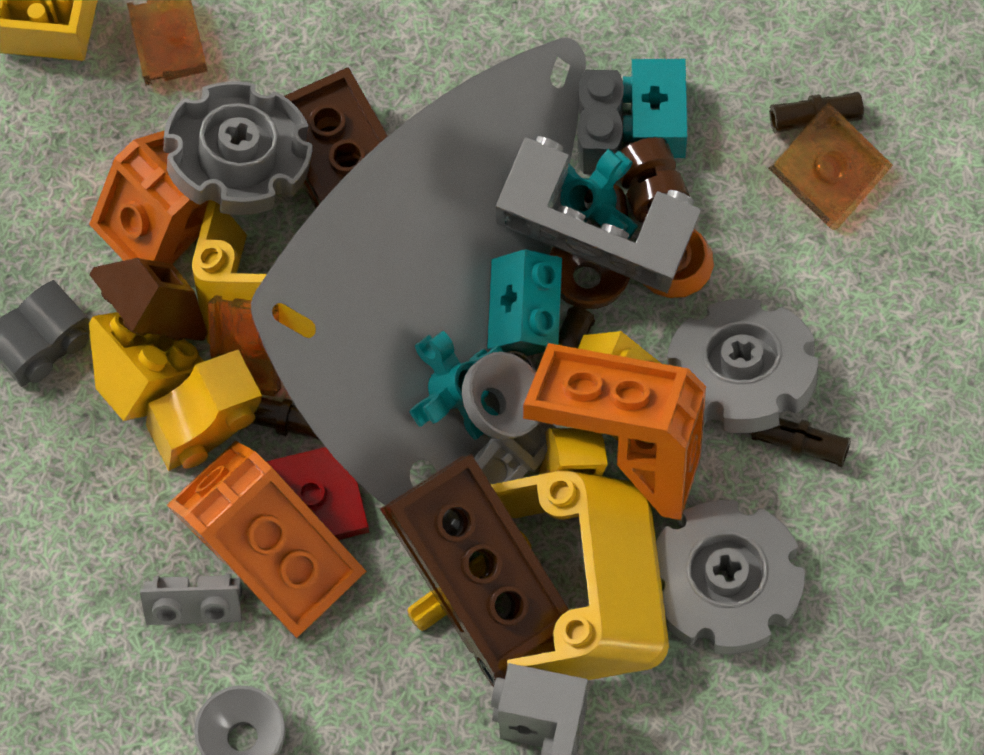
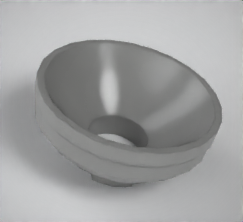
(509, 381)
(234, 708)

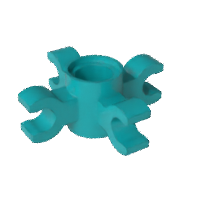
(603, 209)
(443, 383)

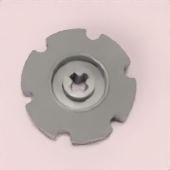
(237, 148)
(749, 362)
(752, 552)

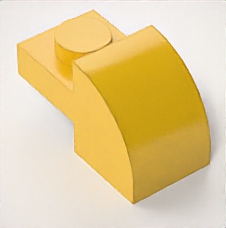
(574, 451)

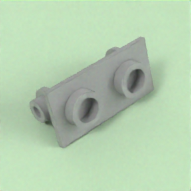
(174, 602)

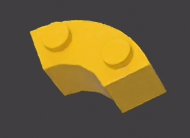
(203, 410)

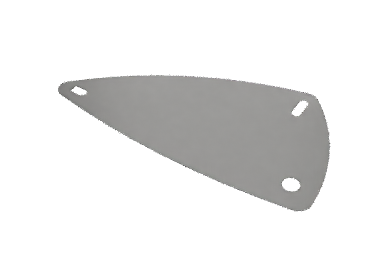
(406, 256)

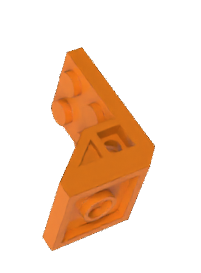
(143, 209)
(628, 401)
(267, 537)

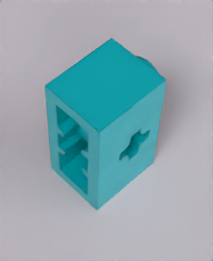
(660, 86)
(524, 302)

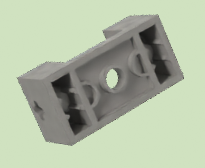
(528, 209)
(540, 709)

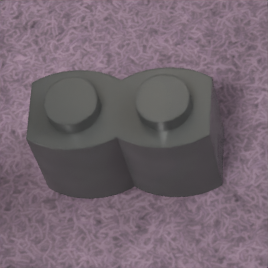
(599, 116)
(40, 333)

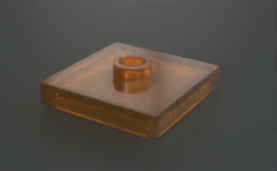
(830, 166)

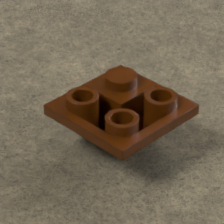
(151, 298)

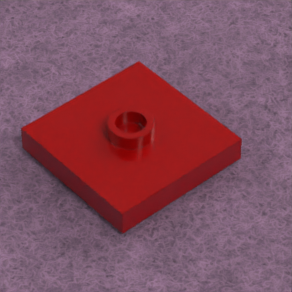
(326, 490)

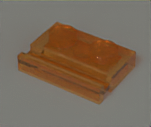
(167, 39)
(234, 329)

